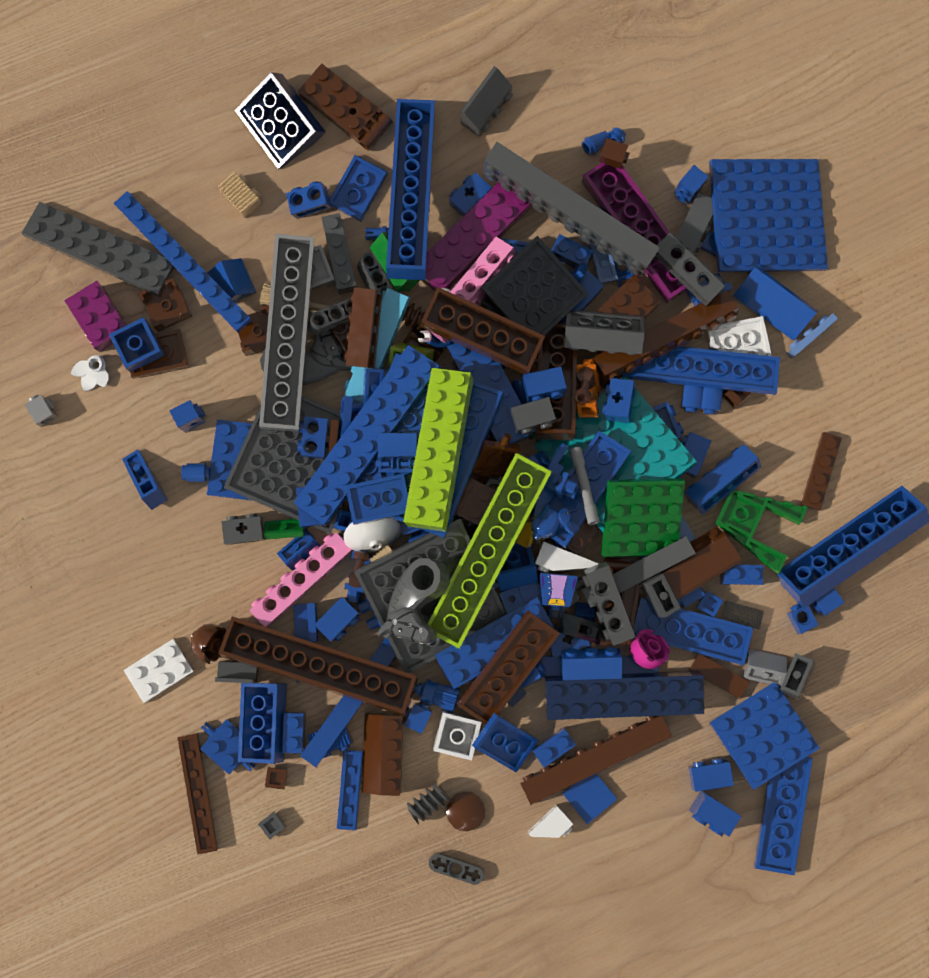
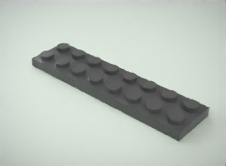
(98, 248)

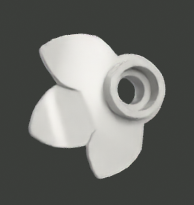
(89, 375)

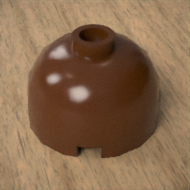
(207, 642)

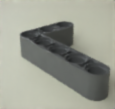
(341, 309)

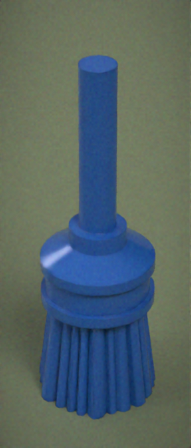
(438, 694)

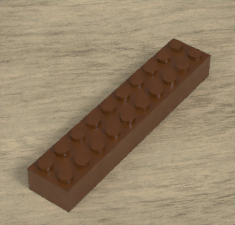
(318, 666)

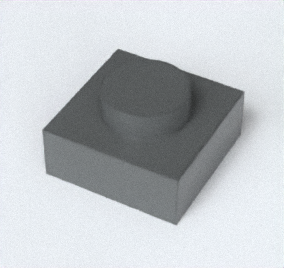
(272, 825)

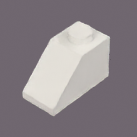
(552, 824)

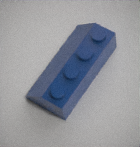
(262, 722)

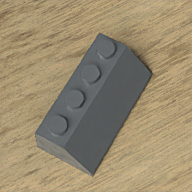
(604, 332)

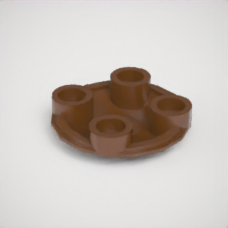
(465, 811)

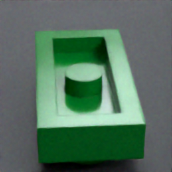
(283, 529)

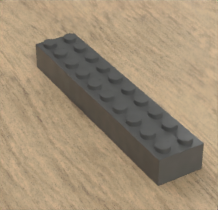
(569, 209)

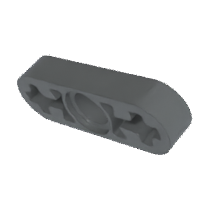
(440, 869)

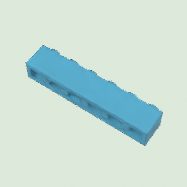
(392, 312)

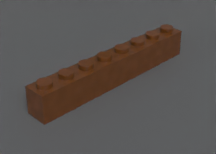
(669, 335)
(596, 759)

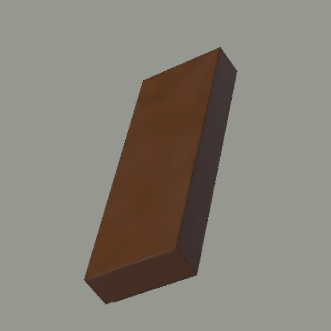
(720, 676)

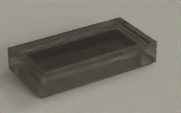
(742, 615)

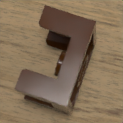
(166, 308)
(254, 334)

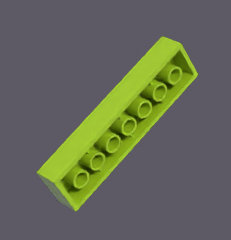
(438, 449)

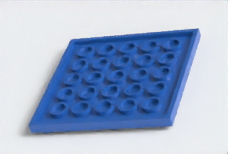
(768, 215)

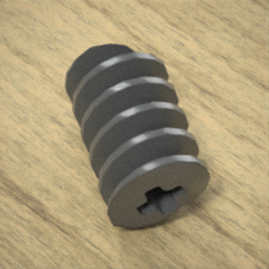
(427, 803)

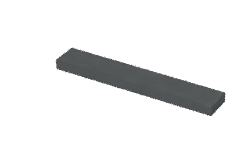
(648, 567)

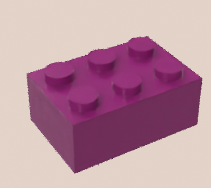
(96, 314)

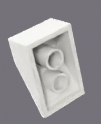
(556, 560)

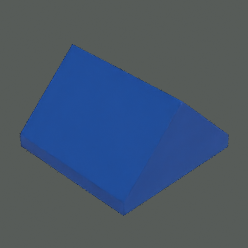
(233, 278)

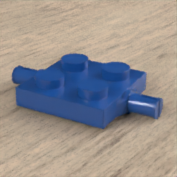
(223, 746)

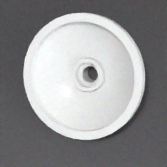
(372, 535)

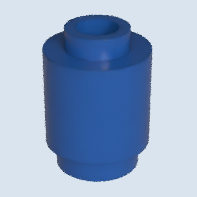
(195, 472)

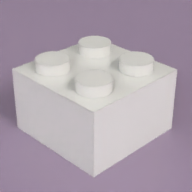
(456, 735)

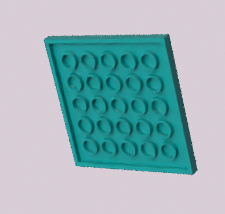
(653, 446)

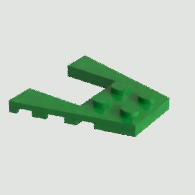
(742, 515)

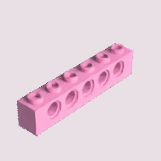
(482, 266)
(266, 616)

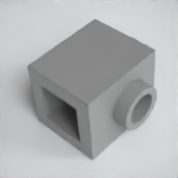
(41, 410)

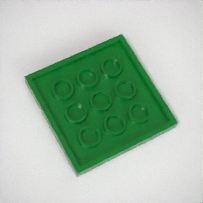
(641, 516)

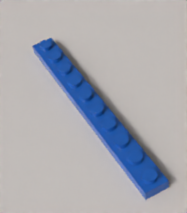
(183, 262)

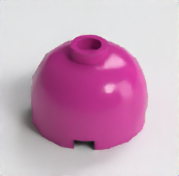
(649, 650)

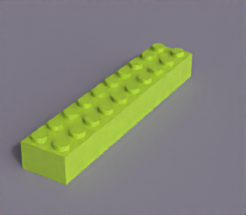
(489, 549)

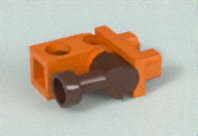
(589, 387)

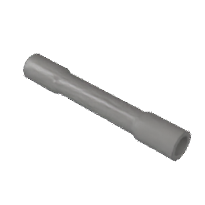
(589, 506)

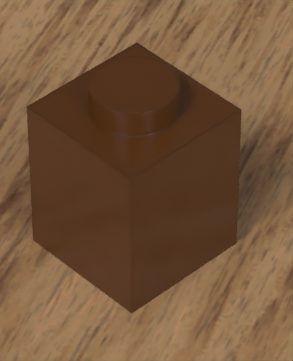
(614, 153)

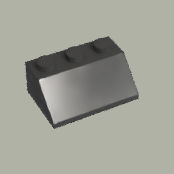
(486, 102)

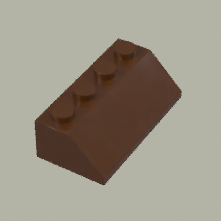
(712, 558)
(382, 754)

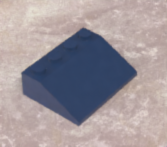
(279, 120)

